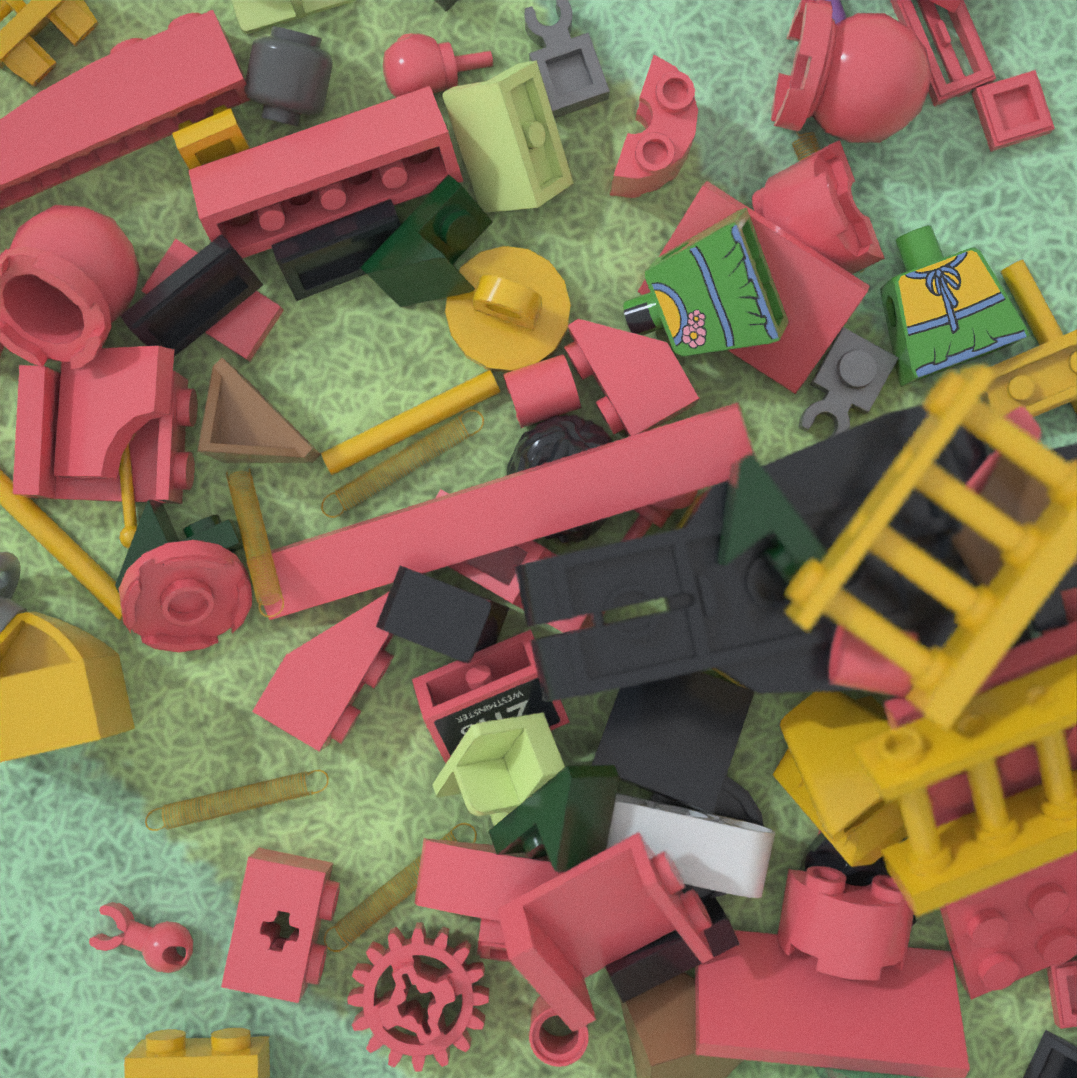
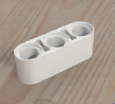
(705, 847)

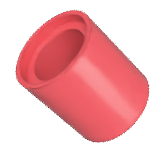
(542, 390)
(862, 667)
(553, 1049)

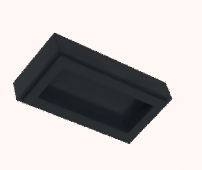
(334, 250)
(193, 298)

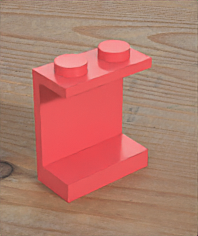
(157, 451)
(596, 918)

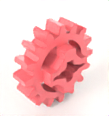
(393, 1010)

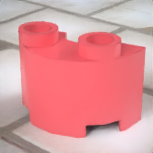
(670, 122)
(817, 207)
(844, 924)

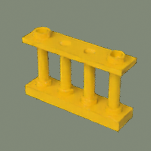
(986, 616)
(1002, 833)

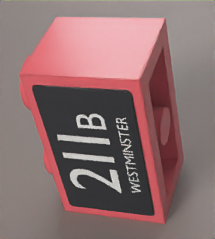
(490, 687)

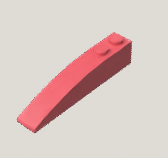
(119, 105)

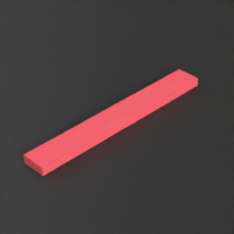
(510, 510)

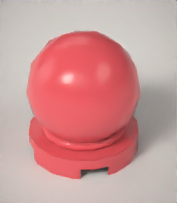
(852, 76)
(65, 285)

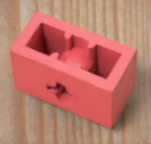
(257, 955)

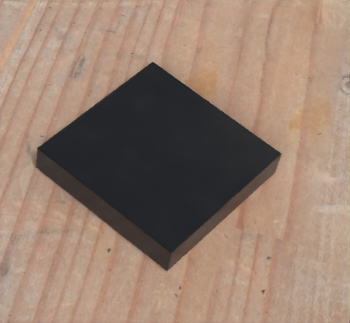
(676, 736)

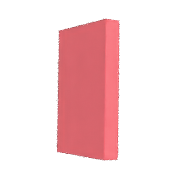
(811, 287)

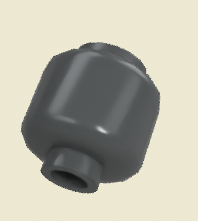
(288, 75)

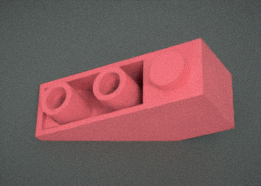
(323, 677)

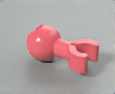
(156, 943)

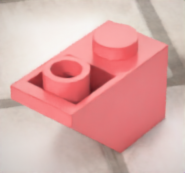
(635, 374)

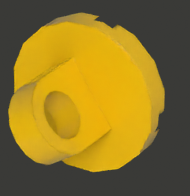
(514, 311)

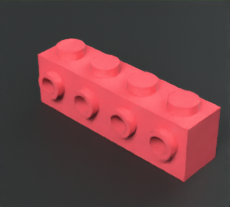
(325, 173)

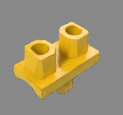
(17, 44)

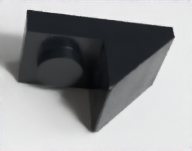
(440, 615)

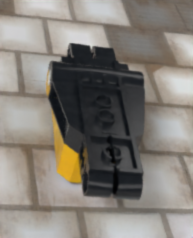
(736, 612)

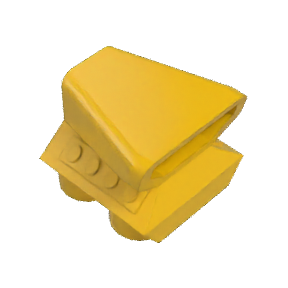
(828, 779)

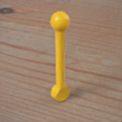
(128, 498)

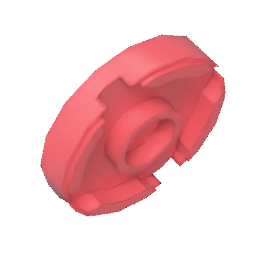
(185, 595)

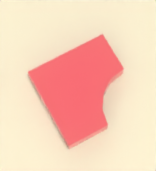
(106, 405)

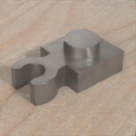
(566, 63)
(849, 378)

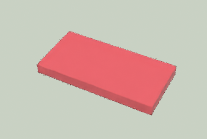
(783, 1011)

